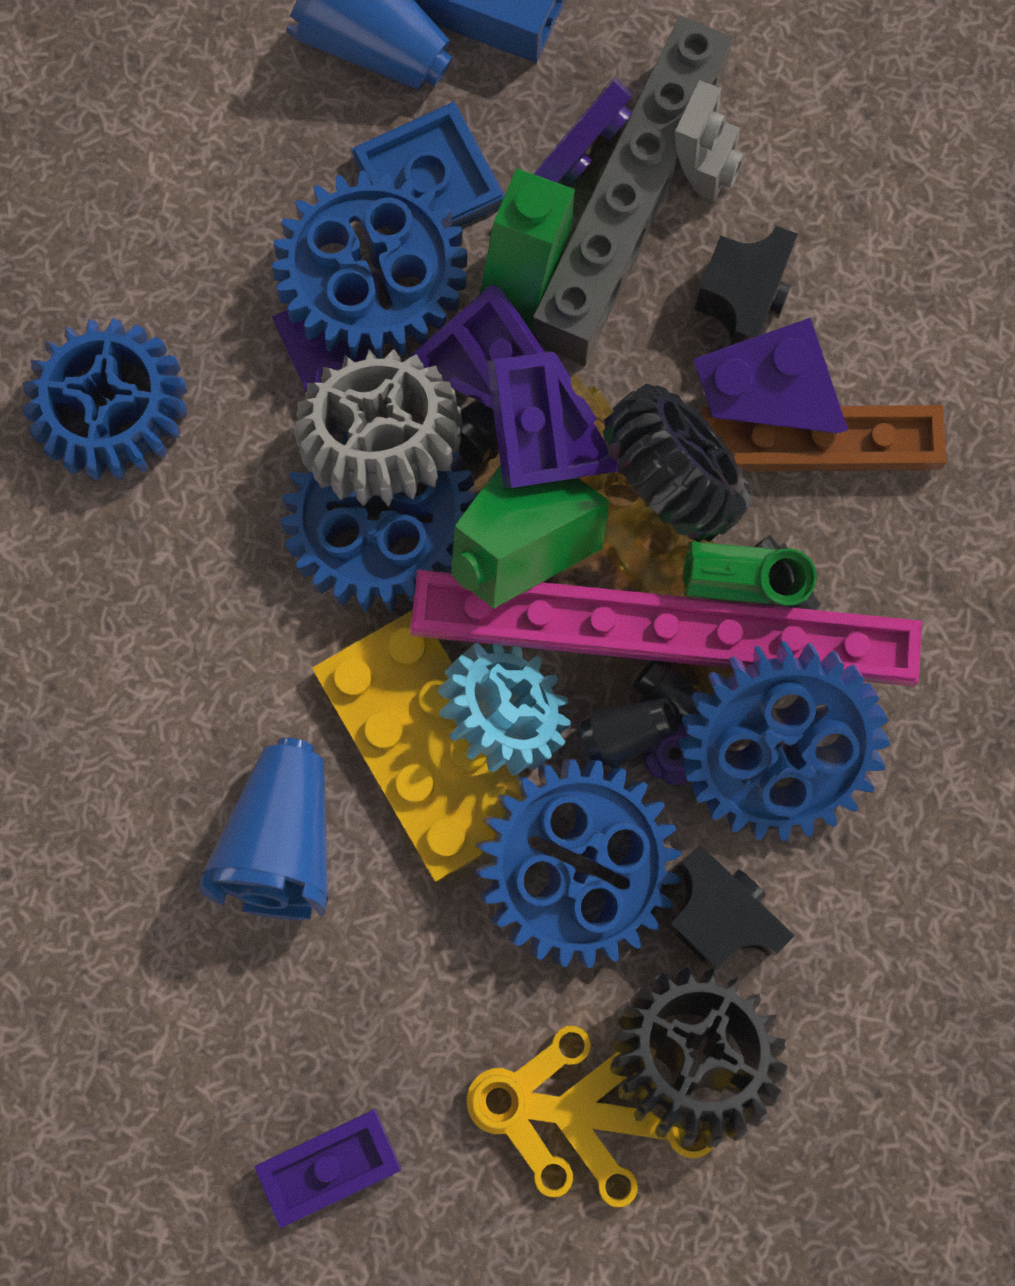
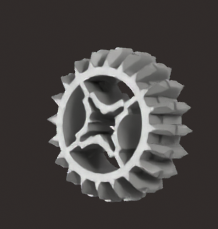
(384, 445)

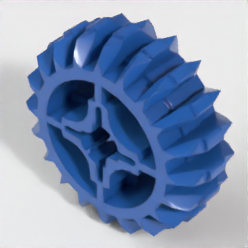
(61, 387)

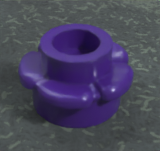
(661, 765)

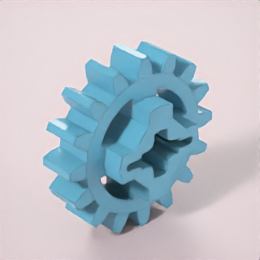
(504, 707)

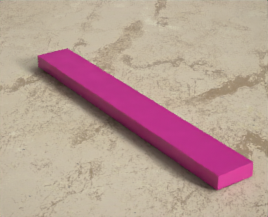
(664, 627)

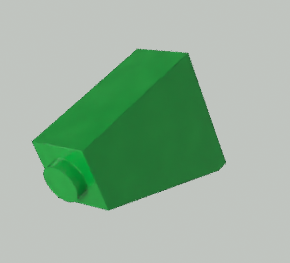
(528, 240)
(525, 535)

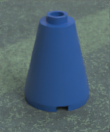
(377, 35)
(275, 838)

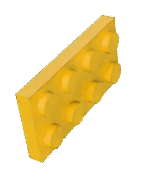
(391, 708)

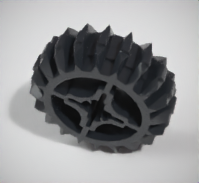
(676, 463)
(722, 1069)

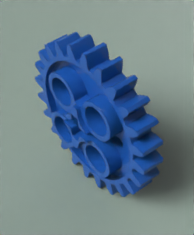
(318, 280)
(367, 563)
(744, 710)
(555, 913)

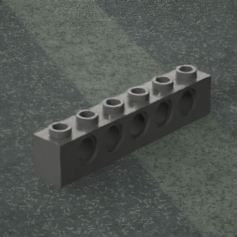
(627, 195)

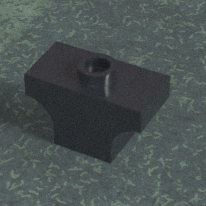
(746, 283)
(724, 912)

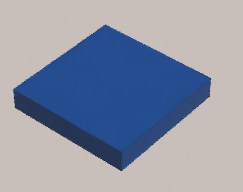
(438, 157)

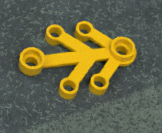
(573, 1112)

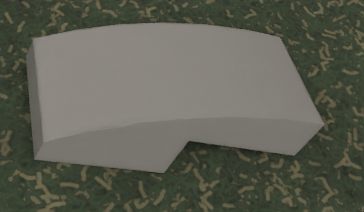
(707, 144)

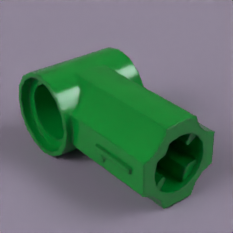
(743, 573)

